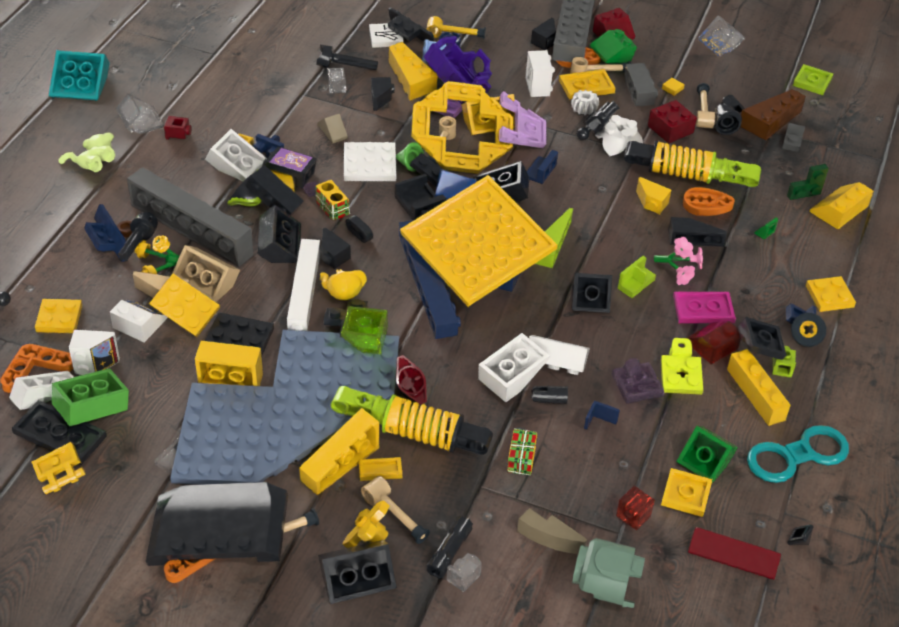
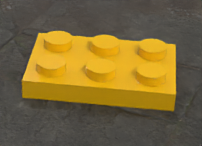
(594, 81)
(184, 305)

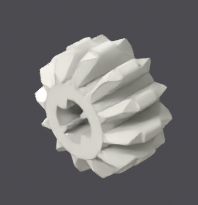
(585, 102)

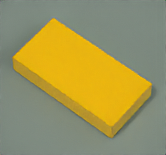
(385, 467)

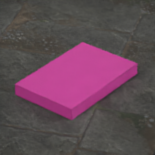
(703, 307)

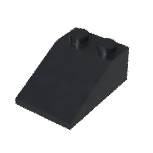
(511, 179)

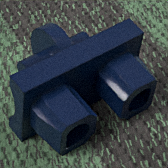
(267, 144)

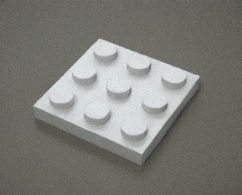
(369, 161)

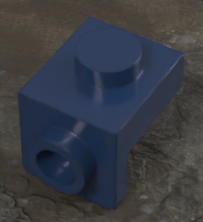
(793, 312)

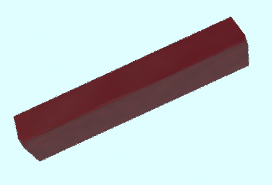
(734, 553)

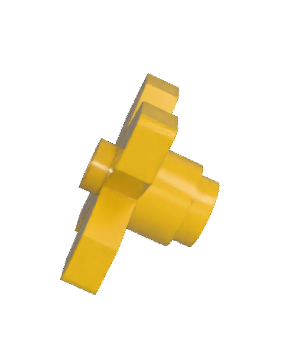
(368, 526)

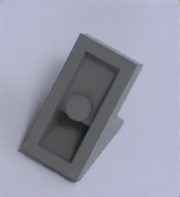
(793, 137)

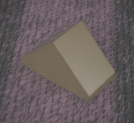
(333, 128)

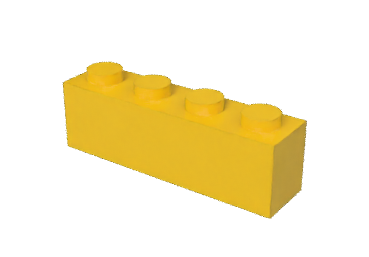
(758, 387)

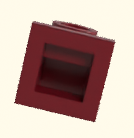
(177, 127)

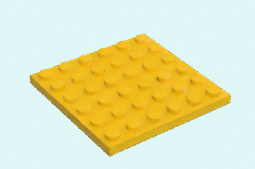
(478, 240)

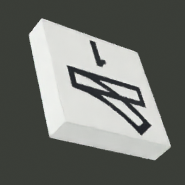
(383, 36)

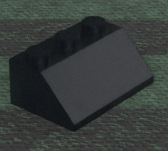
(279, 236)
(357, 571)

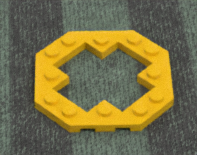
(436, 145)

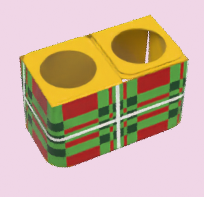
(333, 209)
(522, 452)

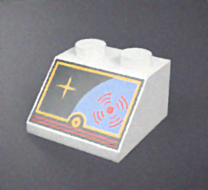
(93, 351)

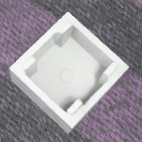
(539, 73)

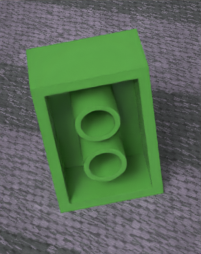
(89, 396)

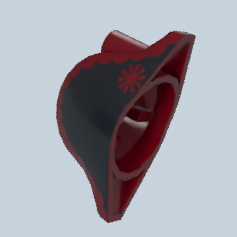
(410, 380)

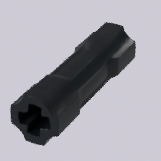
(456, 536)

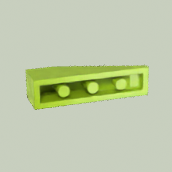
(557, 233)

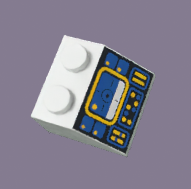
(136, 319)

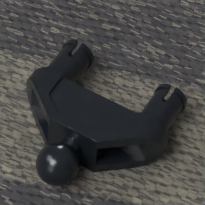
(597, 120)

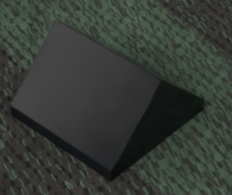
(591, 292)

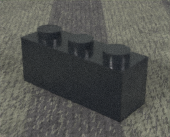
(274, 191)

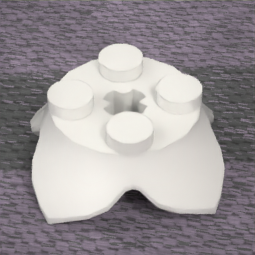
(617, 134)

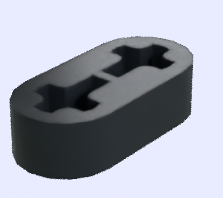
(359, 229)

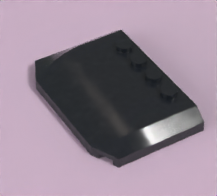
(218, 523)

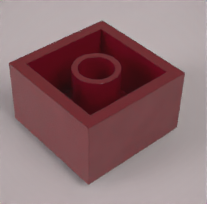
(672, 121)

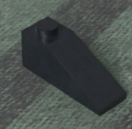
(695, 232)

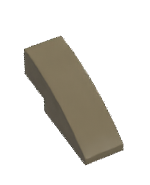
(550, 532)

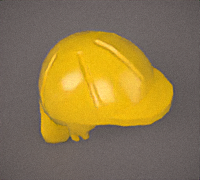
(344, 284)

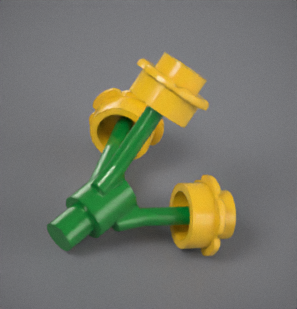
(161, 245)

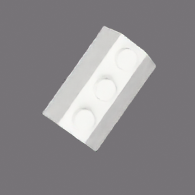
(563, 354)

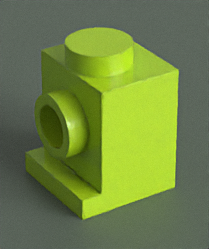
(788, 361)

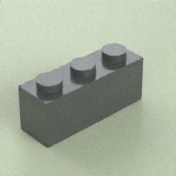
(640, 84)

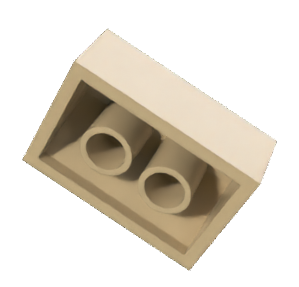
(206, 272)

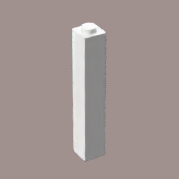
(303, 285)

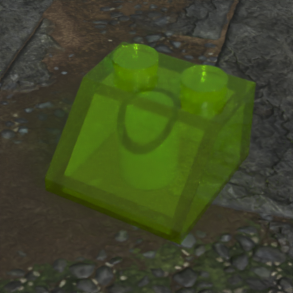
(365, 329)

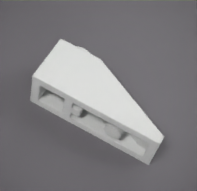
(32, 388)

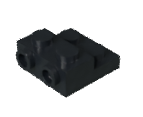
(762, 338)

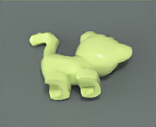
(97, 151)

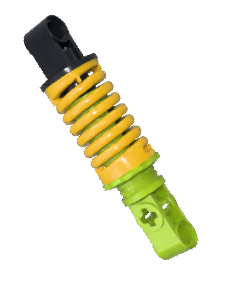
(701, 164)
(415, 422)

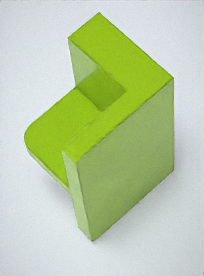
(635, 278)

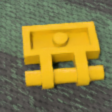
(55, 463)

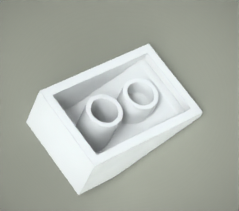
(235, 156)
(512, 367)

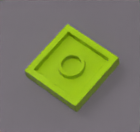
(813, 79)

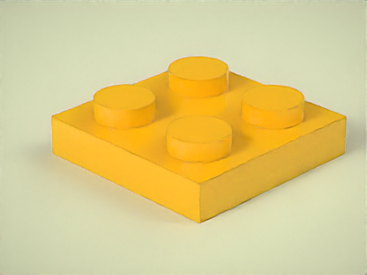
(830, 294)
(58, 316)
(686, 492)

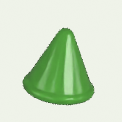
(408, 154)

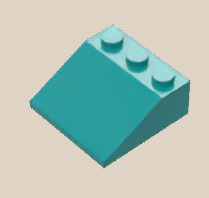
(78, 75)

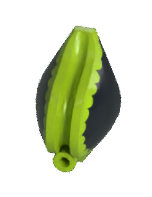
(244, 196)

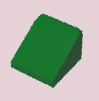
(767, 229)

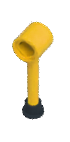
(436, 26)

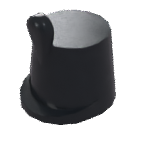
(726, 118)

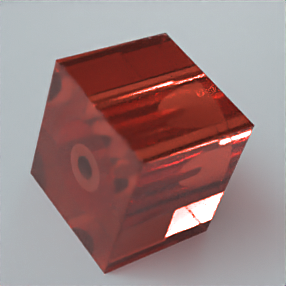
(635, 507)

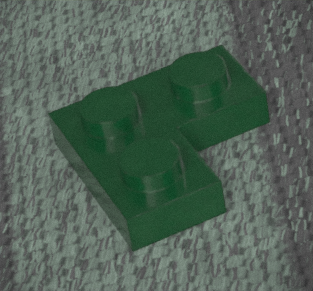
(811, 186)

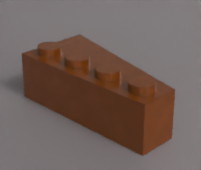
(772, 114)

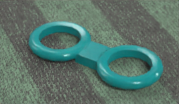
(797, 453)

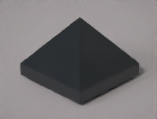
(801, 535)

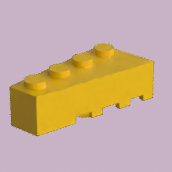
(411, 71)
(342, 452)

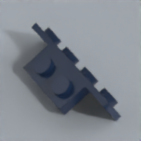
(105, 233)

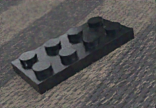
(48, 429)

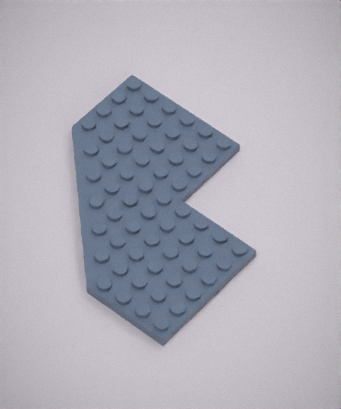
(259, 430)

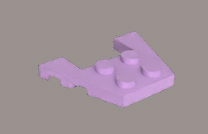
(529, 127)

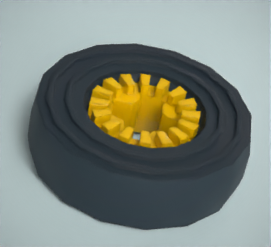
(808, 319)

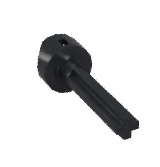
(328, 57)
(141, 229)

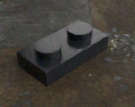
(424, 165)

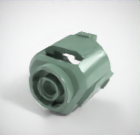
(606, 569)

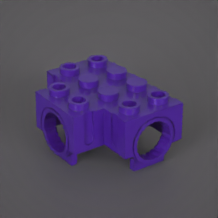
(457, 66)

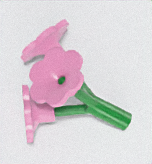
(684, 249)

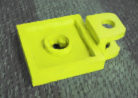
(681, 361)

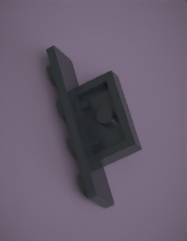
(406, 27)

